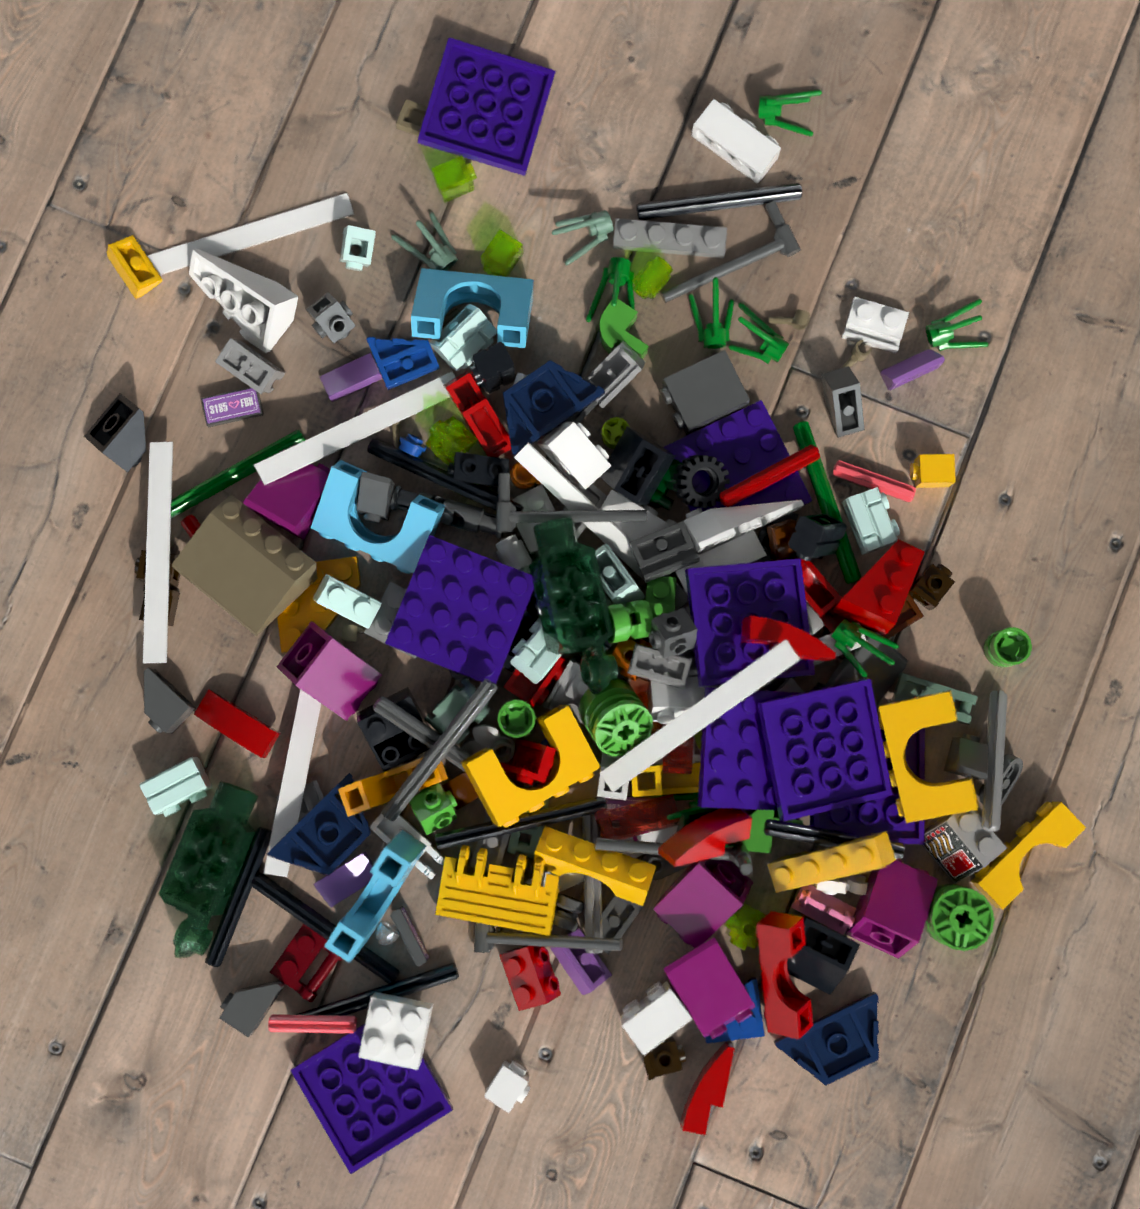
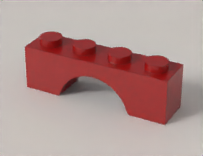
(786, 1008)

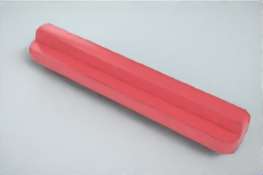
(872, 480)
(312, 1023)

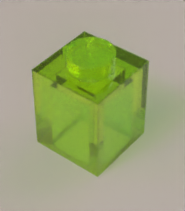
(454, 178)
(501, 254)

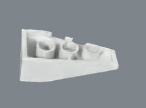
(253, 301)
(723, 524)

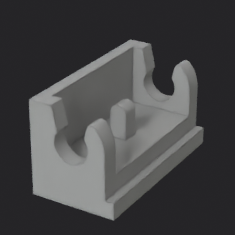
(249, 366)
(615, 372)

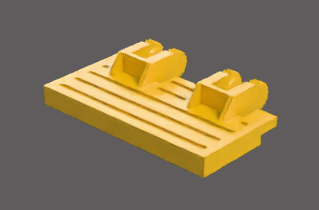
(497, 897)

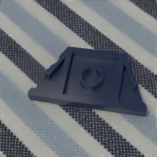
(545, 402)
(323, 835)
(837, 1041)

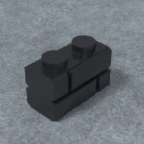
(493, 368)
(817, 536)

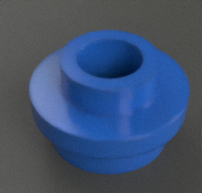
(412, 445)

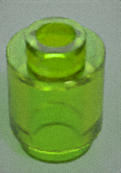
(652, 278)

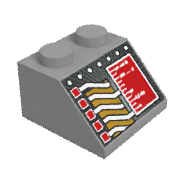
(961, 844)

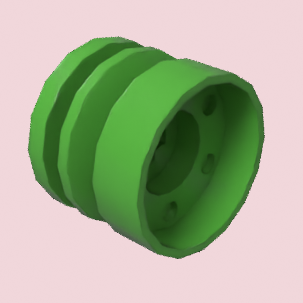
(615, 718)
(954, 900)

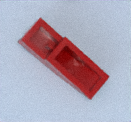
(478, 414)
(821, 596)
(773, 632)
(237, 724)
(706, 836)
(708, 1090)

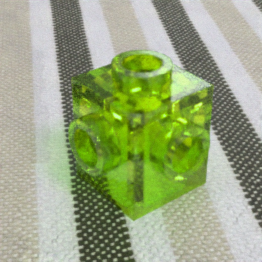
(449, 438)
(736, 923)

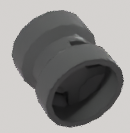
(564, 918)

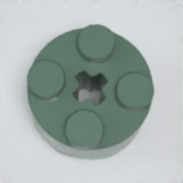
(451, 705)

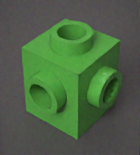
(434, 808)

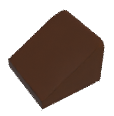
(461, 790)

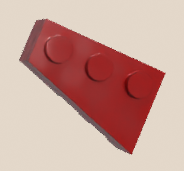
(883, 590)

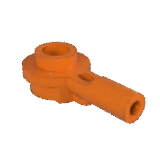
(522, 477)

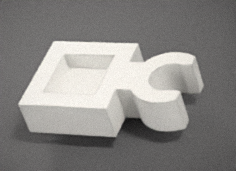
(852, 883)

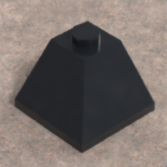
(120, 433)

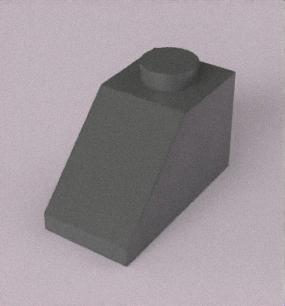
(843, 401)
(375, 497)
(164, 703)
(968, 757)
(249, 1006)

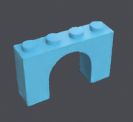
(443, 290)
(339, 520)
(389, 875)

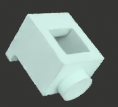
(364, 240)

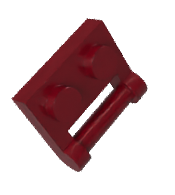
(298, 958)

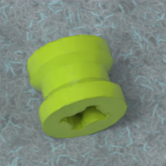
(616, 427)

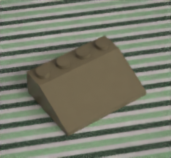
(245, 565)

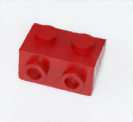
(530, 692)
(529, 762)
(530, 976)

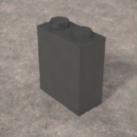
(704, 393)

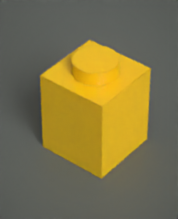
(933, 470)

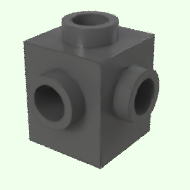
(331, 318)
(673, 633)

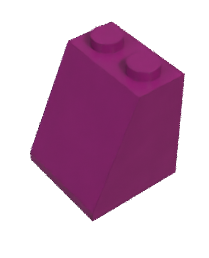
(291, 499)
(329, 671)
(703, 899)
(893, 908)
(710, 988)

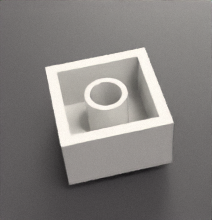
(575, 454)
(654, 1017)
(395, 1030)

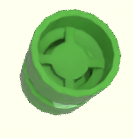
(630, 620)
(1007, 647)
(516, 719)

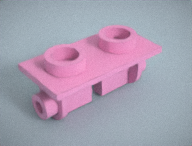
(824, 908)

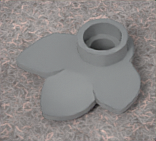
(489, 737)

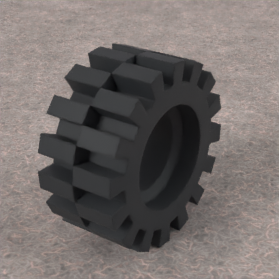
(686, 473)

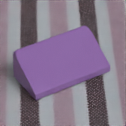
(911, 368)
(351, 377)
(345, 880)
(582, 967)

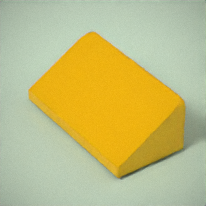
(133, 266)

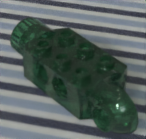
(572, 601)
(208, 865)

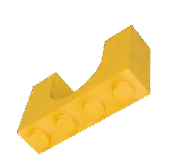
(572, 763)
(920, 798)

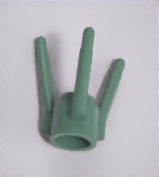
(596, 224)
(441, 255)

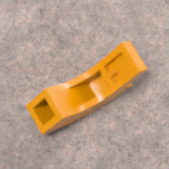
(382, 787)

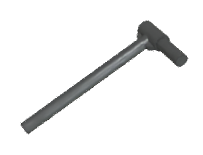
(783, 242)
(508, 516)
(738, 853)
(486, 938)

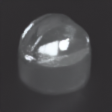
(386, 933)

